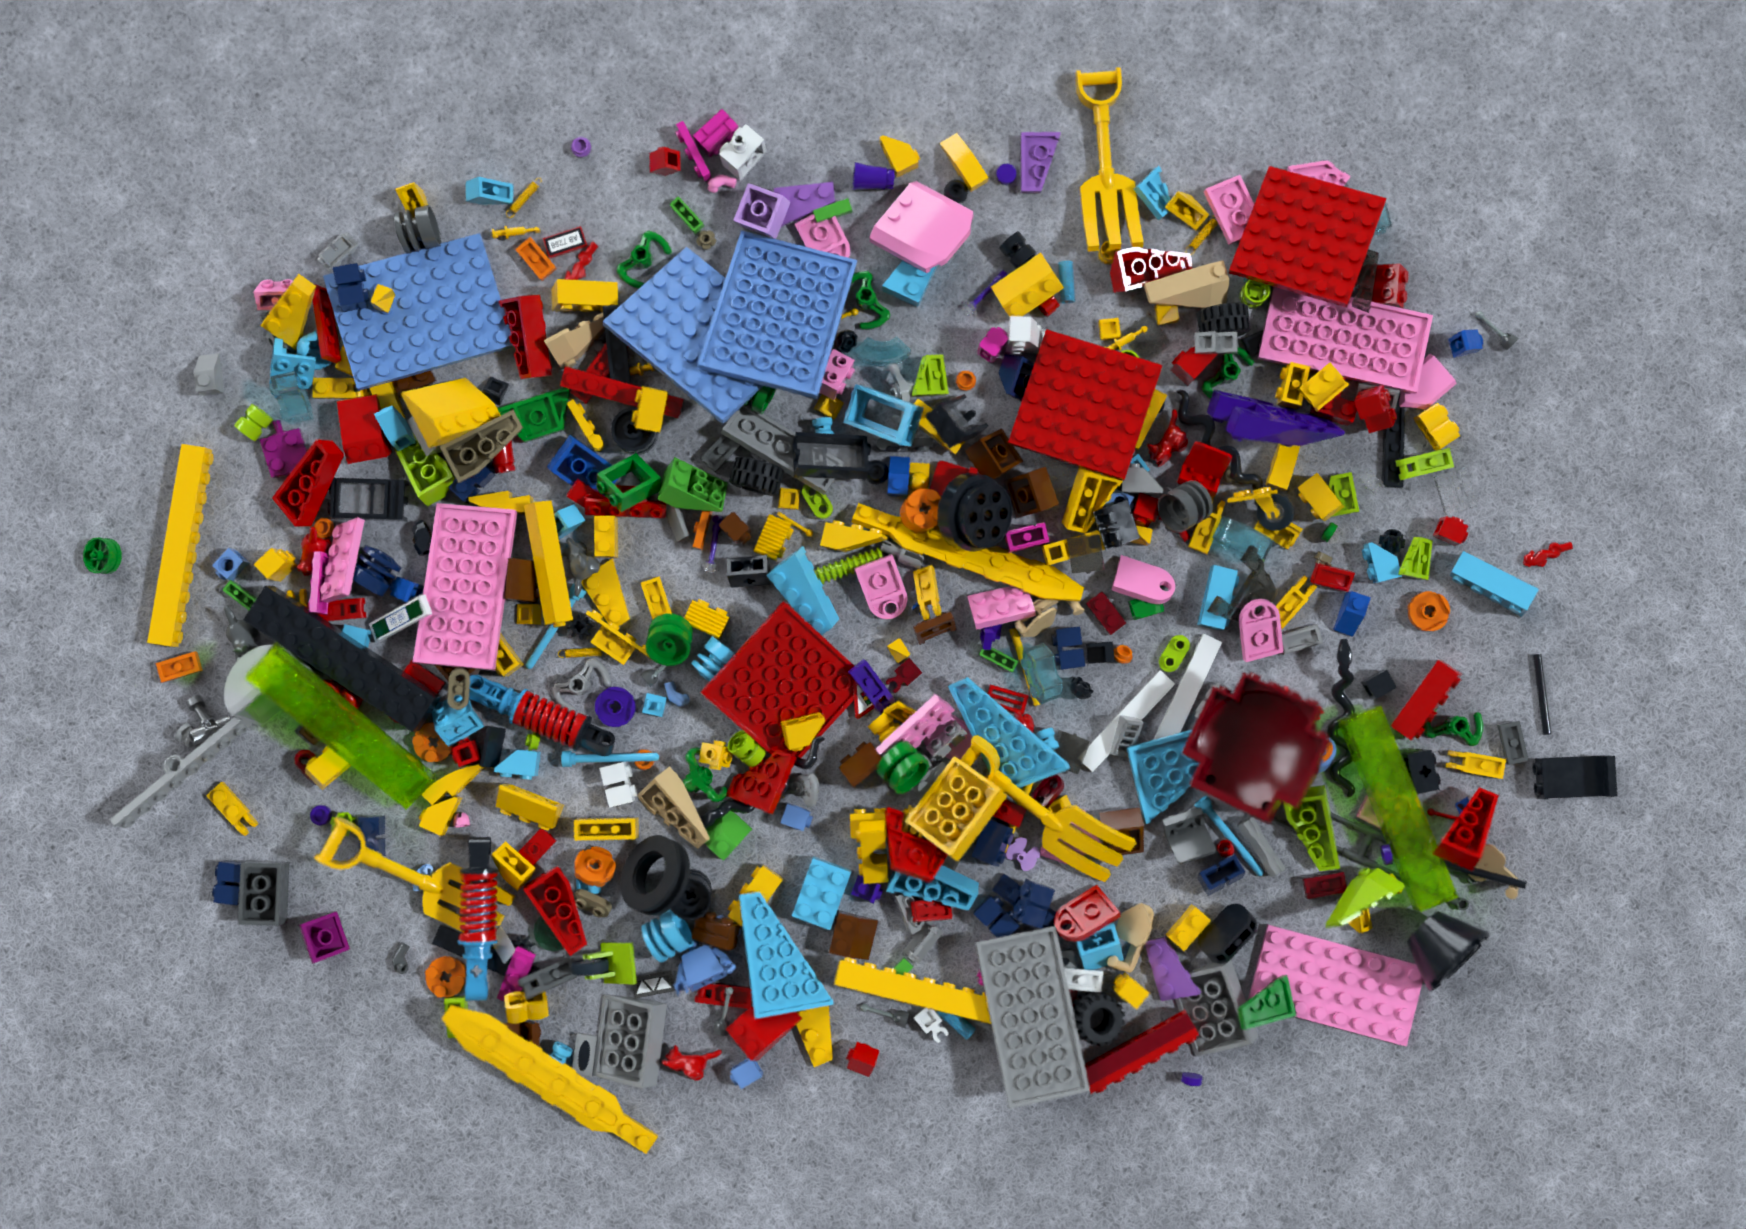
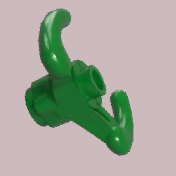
(641, 257)
(867, 299)
(1227, 372)
(1458, 727)
(701, 778)

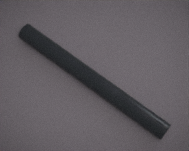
(1542, 696)
(1488, 875)

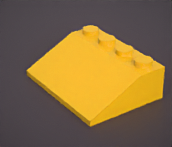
(449, 410)
(956, 808)

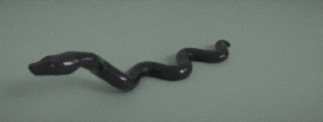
(1235, 464)
(1344, 658)
(709, 817)

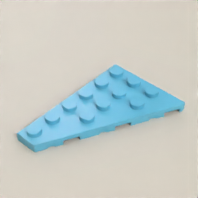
(1021, 752)
(1160, 772)
(777, 970)

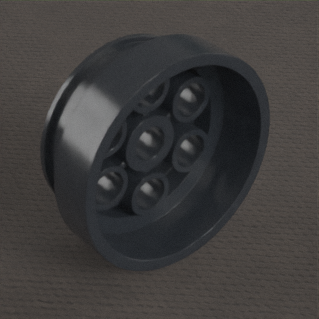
(974, 512)

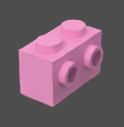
(269, 292)
(837, 371)

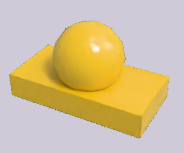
(918, 476)

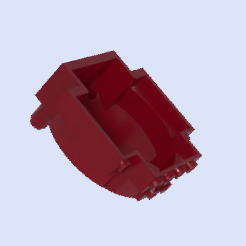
(1257, 746)

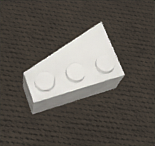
(1023, 335)

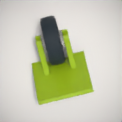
(615, 966)

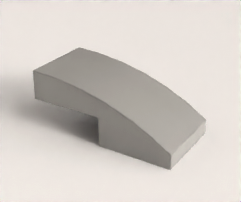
(1216, 343)

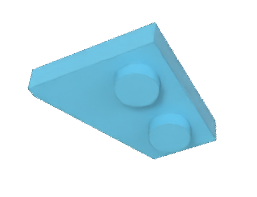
(1154, 193)

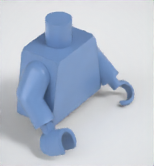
(701, 967)

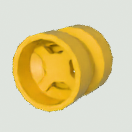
(1106, 250)

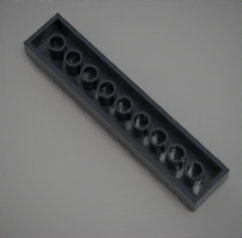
(342, 658)

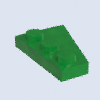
(1268, 1005)

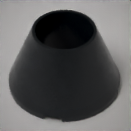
(1443, 947)

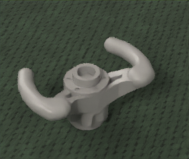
(900, 389)
(579, 683)
(804, 786)

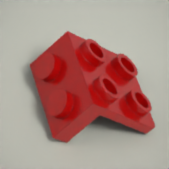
(1390, 285)
(1205, 466)
(945, 473)

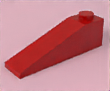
(1139, 266)
(556, 904)

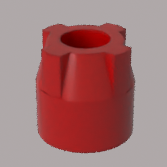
(1049, 306)

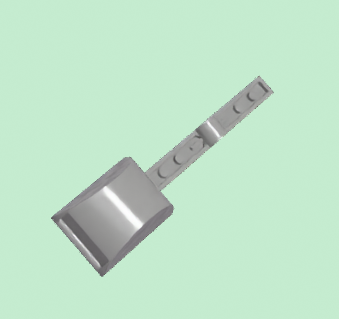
(244, 704)

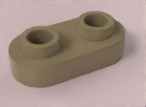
(458, 688)
(592, 903)

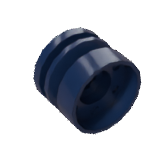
(374, 570)

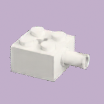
(742, 151)

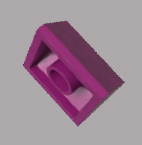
(324, 937)

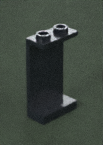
(1575, 777)

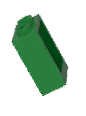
(650, 482)

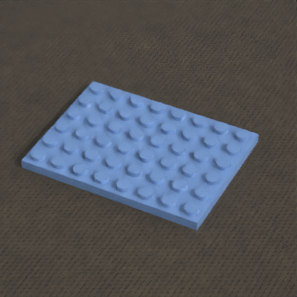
(778, 314)
(439, 316)
(668, 328)

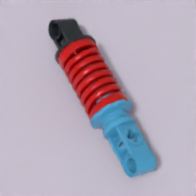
(542, 716)
(480, 916)

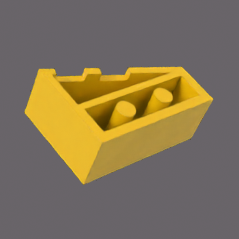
(583, 295)
(290, 312)
(1087, 495)

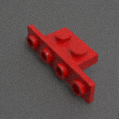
(644, 509)

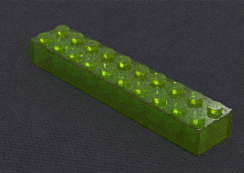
(340, 725)
(1397, 808)

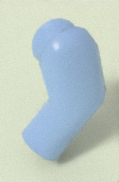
(674, 696)
(425, 869)

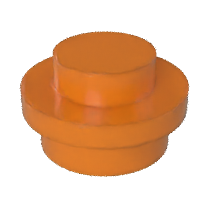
(965, 380)
(324, 527)
(1123, 654)

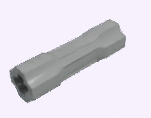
(1268, 858)

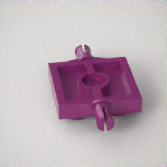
(283, 450)

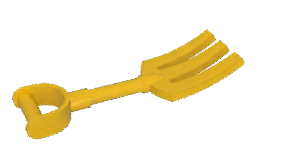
(1107, 182)
(1059, 823)
(433, 886)

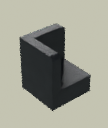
(1100, 652)
(1378, 684)

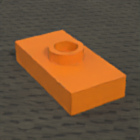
(536, 258)
(701, 529)
(179, 667)

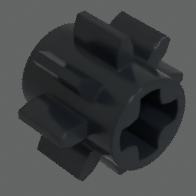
(1392, 541)
(583, 631)
(527, 945)

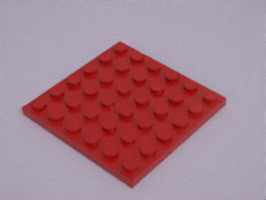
(1307, 236)
(1085, 404)
(782, 676)

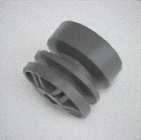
(414, 230)
(1185, 506)

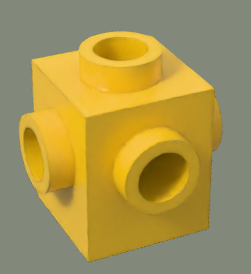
(715, 755)

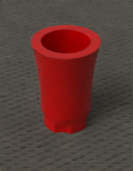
(504, 460)

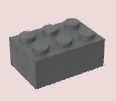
(263, 893)

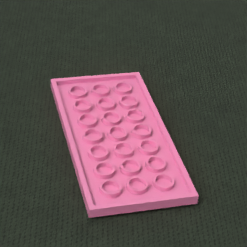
(1363, 346)
(465, 586)
(1341, 984)

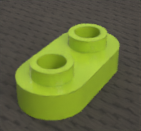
(816, 501)
(1174, 653)

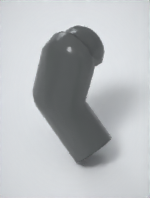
(399, 960)

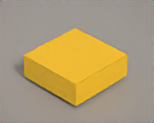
(1109, 329)
(789, 498)

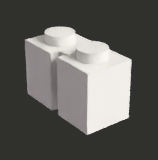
(620, 794)

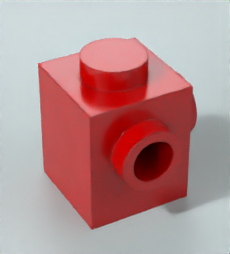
(664, 161)
(1144, 510)
(1451, 530)
(465, 752)
(862, 1058)

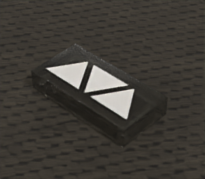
(653, 984)

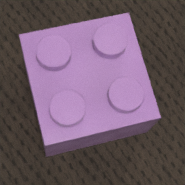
(761, 211)

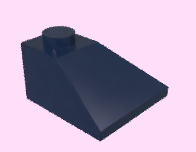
(1015, 375)

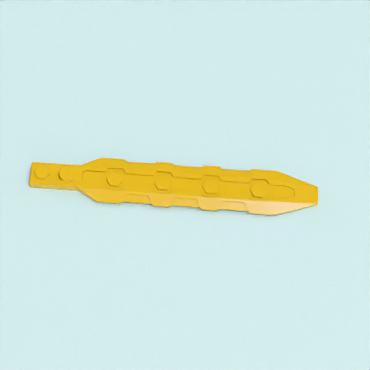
(992, 562)
(546, 1076)

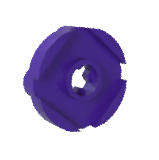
(606, 714)

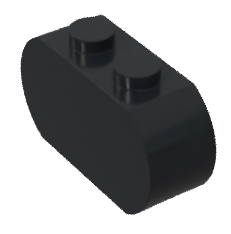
(1227, 933)

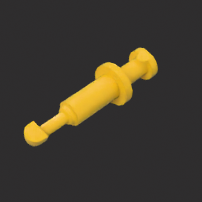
(513, 231)
(1126, 339)
(639, 369)

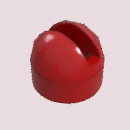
(1222, 844)

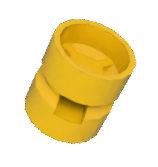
(883, 726)

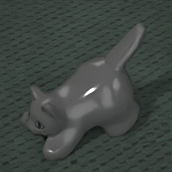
(580, 564)
(240, 634)

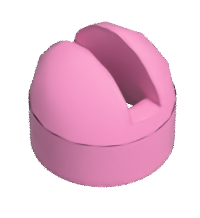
(462, 821)

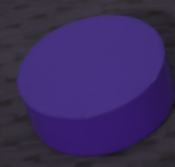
(1006, 174)
(321, 815)
(1386, 854)
(1191, 1079)

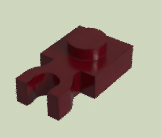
(905, 673)

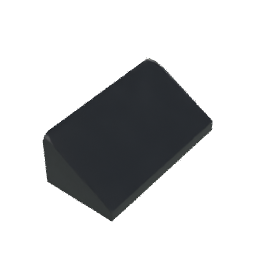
(492, 746)

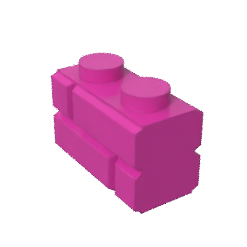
(715, 133)
(992, 344)
(1026, 537)

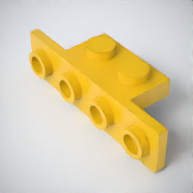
(612, 641)

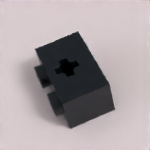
(748, 571)
(1415, 762)

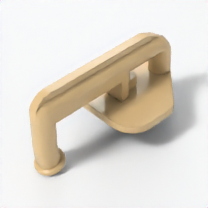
(1044, 619)
(1494, 861)
(1133, 927)

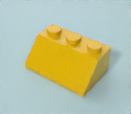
(1027, 286)
(528, 806)

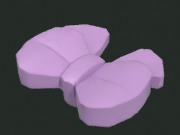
(1026, 860)

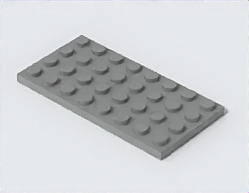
(1032, 1017)

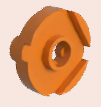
(1431, 600)
(428, 752)
(591, 876)
(434, 975)

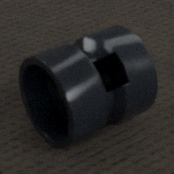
(1022, 255)

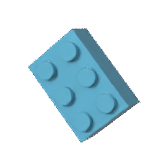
(821, 893)

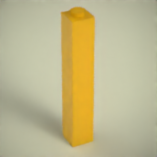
(548, 563)

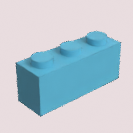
(1219, 583)

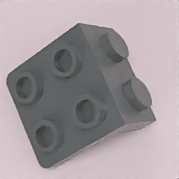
(1188, 836)

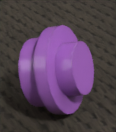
(581, 147)

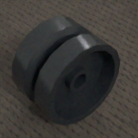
(630, 442)

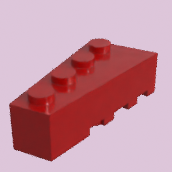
(528, 335)
(308, 483)
(1426, 700)

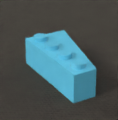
(908, 283)
(1494, 583)
(803, 591)
(946, 887)

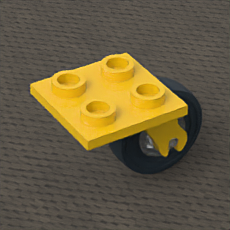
(1273, 509)

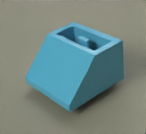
(1099, 947)

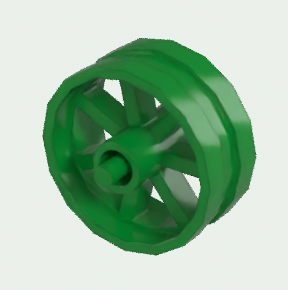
(107, 556)

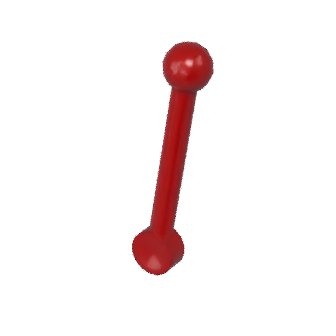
(1431, 812)

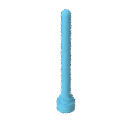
(551, 631)
(569, 758)
(1205, 804)

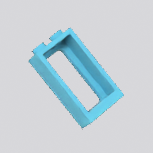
(857, 406)

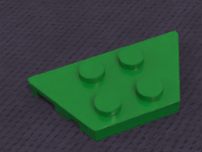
(540, 414)

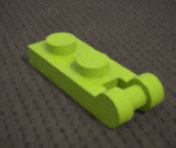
(1425, 463)

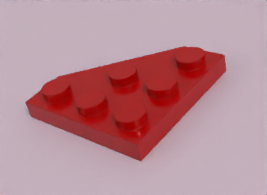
(764, 782)

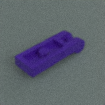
(871, 686)

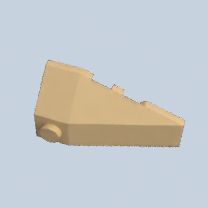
(1191, 288)
(572, 345)
(670, 799)

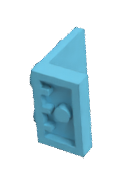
(285, 363)
(455, 724)

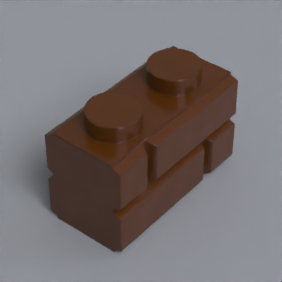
(736, 529)
(716, 931)

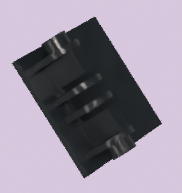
(1116, 525)

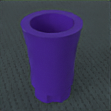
(872, 177)

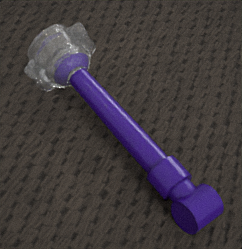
(969, 307)
(710, 566)

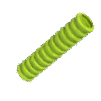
(846, 566)

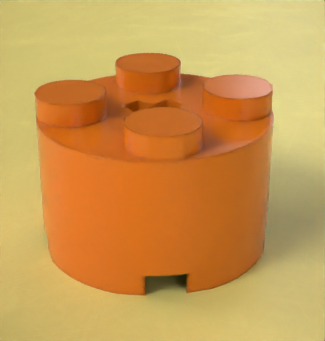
(910, 510)

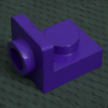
(989, 635)
(867, 891)

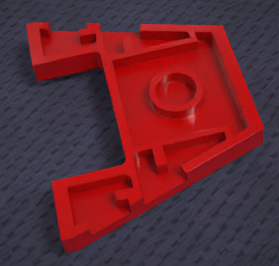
(910, 853)

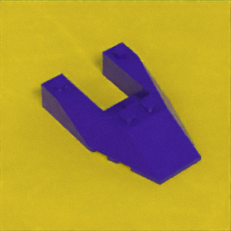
(1263, 422)

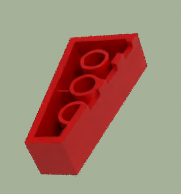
(1469, 833)

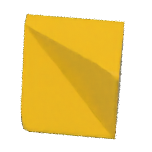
(382, 298)
(1166, 314)
(1145, 536)
(898, 650)

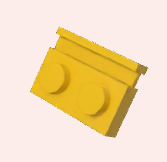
(1323, 386)

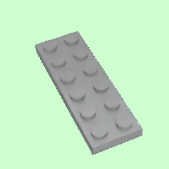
(769, 442)

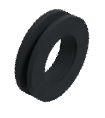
(673, 881)

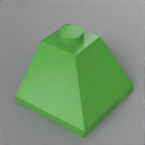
(726, 834)

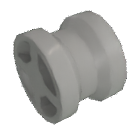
(183, 735)

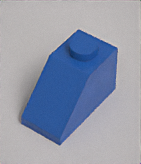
(1466, 342)
(898, 476)
(405, 589)
(1351, 613)

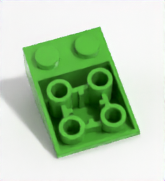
(691, 488)

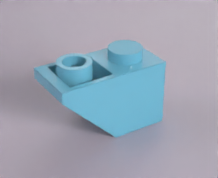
(395, 428)
(1381, 563)
(521, 763)

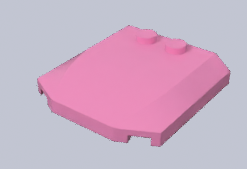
(922, 227)

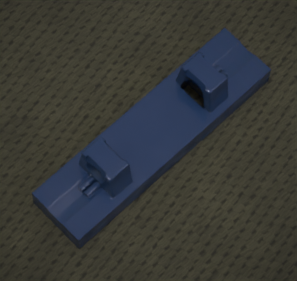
(1010, 891)

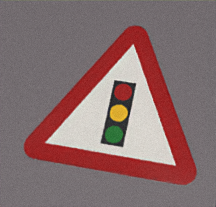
(861, 702)

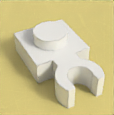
(929, 1021)

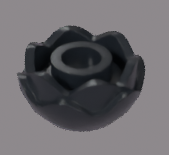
(958, 185)
(845, 340)
(882, 474)
(1080, 688)

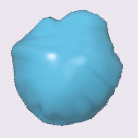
(309, 346)

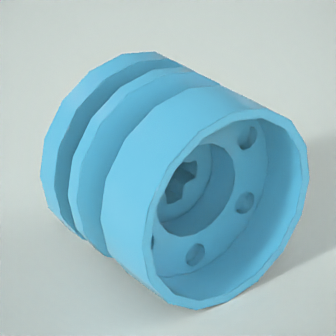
(718, 657)
(667, 935)

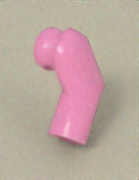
(720, 180)

